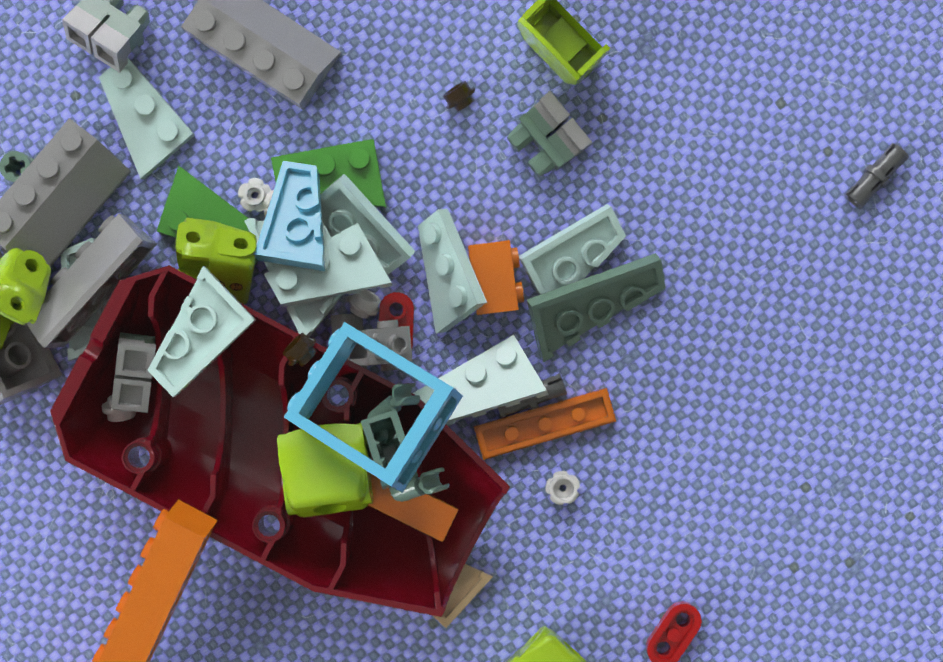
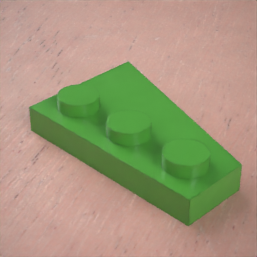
(353, 159)
(195, 200)

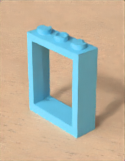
(421, 434)

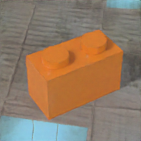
(494, 269)

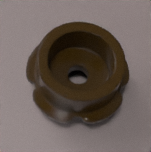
(459, 96)
(300, 350)

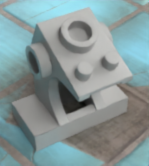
(387, 334)

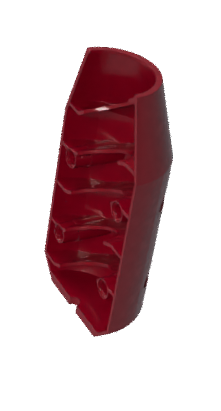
(221, 456)

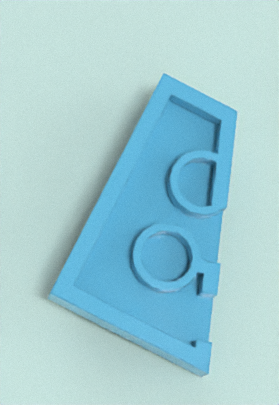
(294, 220)

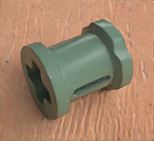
(11, 163)

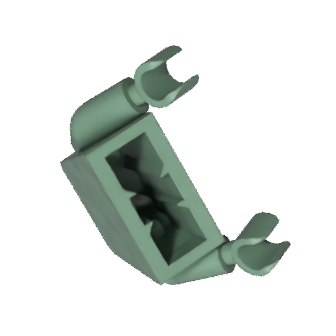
(386, 434)

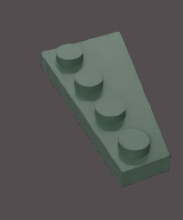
(573, 309)

